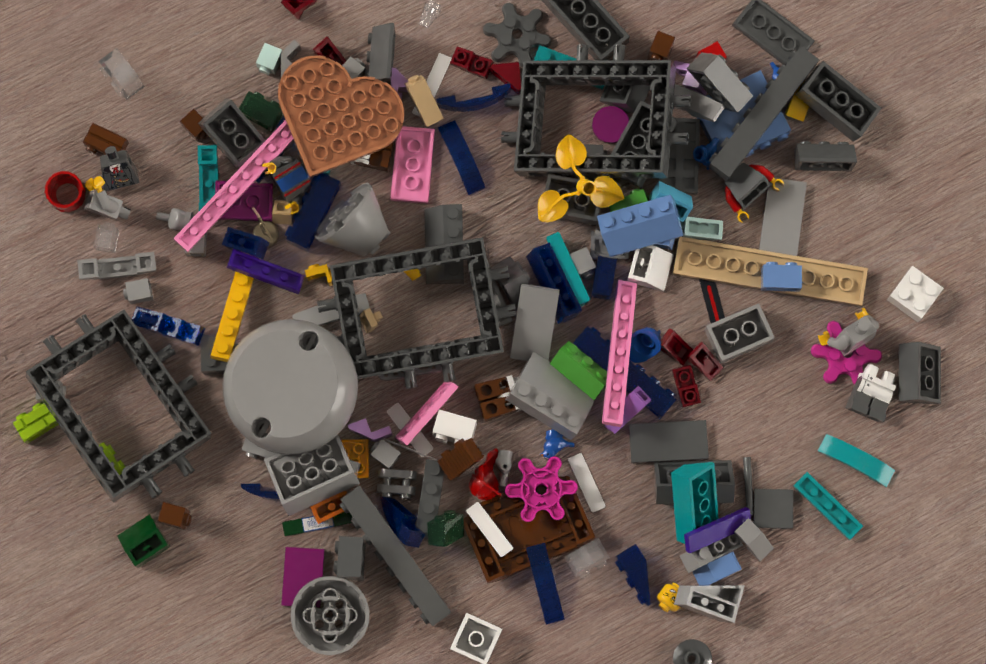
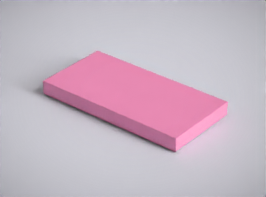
(412, 165)
(426, 412)

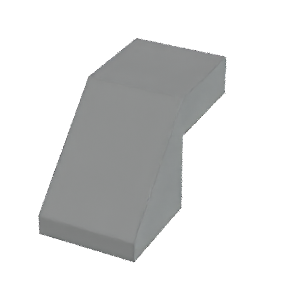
(287, 54)
(754, 539)

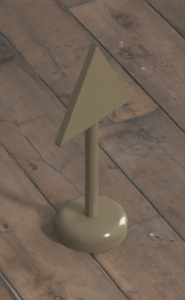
(266, 230)

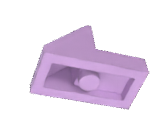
(398, 81)

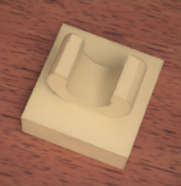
(370, 320)

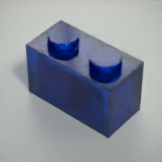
(245, 243)
(604, 278)

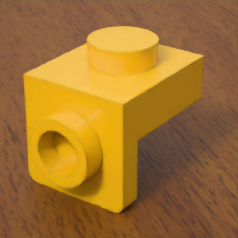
(316, 271)

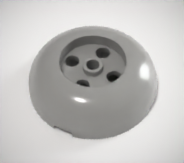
(329, 638)

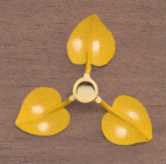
(602, 191)

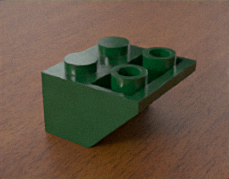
(143, 541)

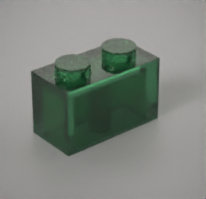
(261, 111)
(445, 528)

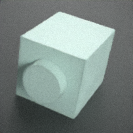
(269, 59)

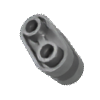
(386, 489)

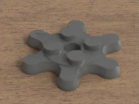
(507, 43)

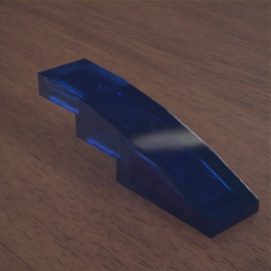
(167, 326)
(545, 583)

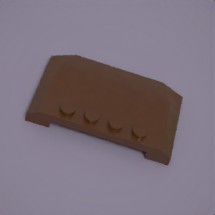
(558, 535)

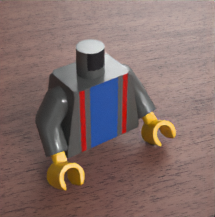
(289, 179)

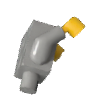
(101, 203)
(853, 335)

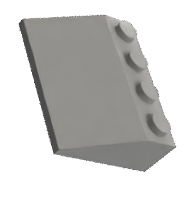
(550, 397)
(311, 476)

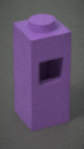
(633, 404)

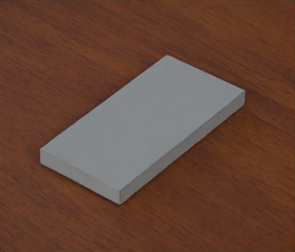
(783, 217)
(534, 322)

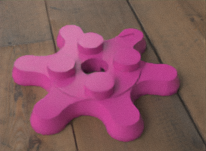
(838, 363)
(541, 476)

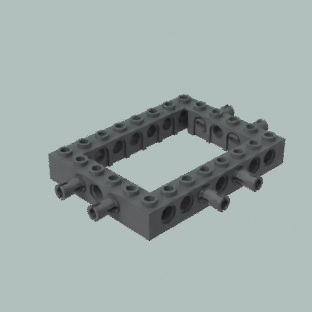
(531, 102)
(439, 353)
(150, 365)

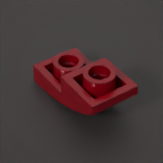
(471, 63)
(686, 386)

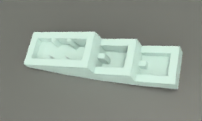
(702, 228)

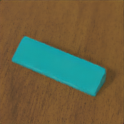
(568, 267)

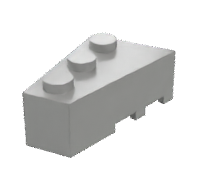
(713, 601)

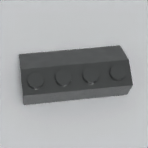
(444, 226)
(663, 483)

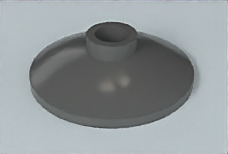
(695, 648)

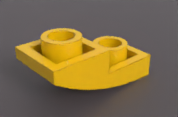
(797, 108)

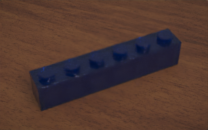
(598, 349)

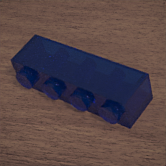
(313, 211)
(551, 275)

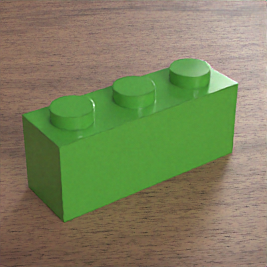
(580, 370)

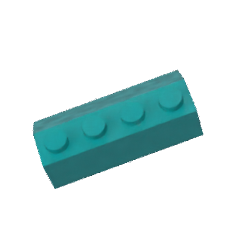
(694, 497)

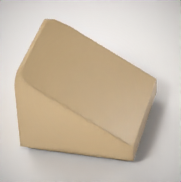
(280, 214)

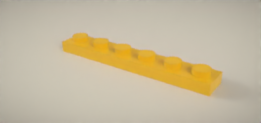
(232, 317)

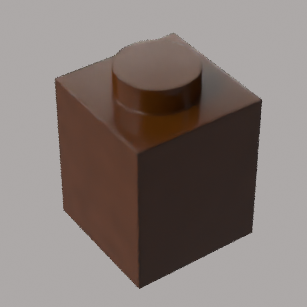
(190, 123)

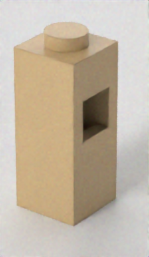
(423, 100)

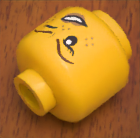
(667, 597)

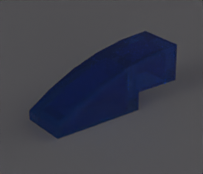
(402, 522)

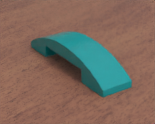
(207, 172)
(856, 459)

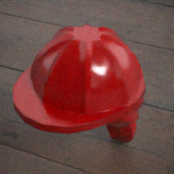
(484, 482)

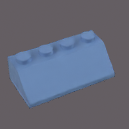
(640, 225)

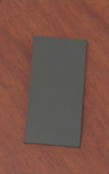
(771, 31)
(668, 441)

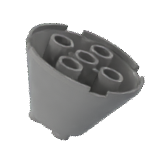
(355, 223)

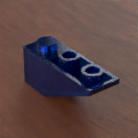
(635, 567)

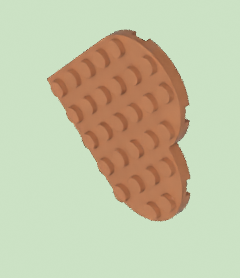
(336, 115)

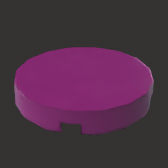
(609, 124)

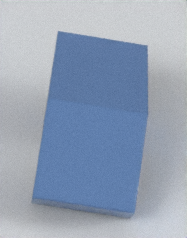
(717, 569)

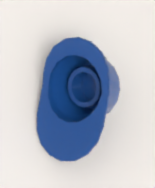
(645, 344)

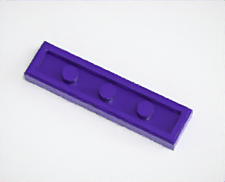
(265, 271)
(715, 530)

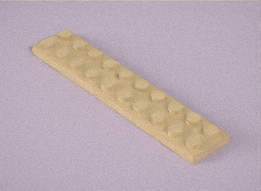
(743, 268)

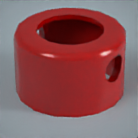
(59, 179)

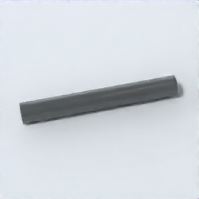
(748, 484)

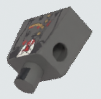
(118, 169)

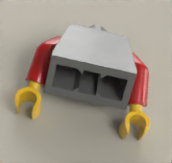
(747, 185)

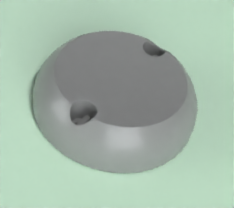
(288, 386)

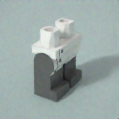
(872, 395)

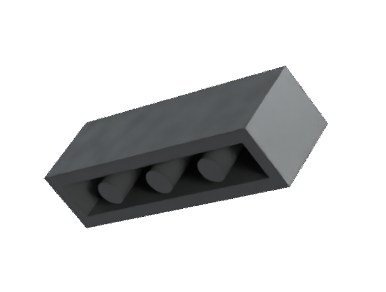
(430, 495)

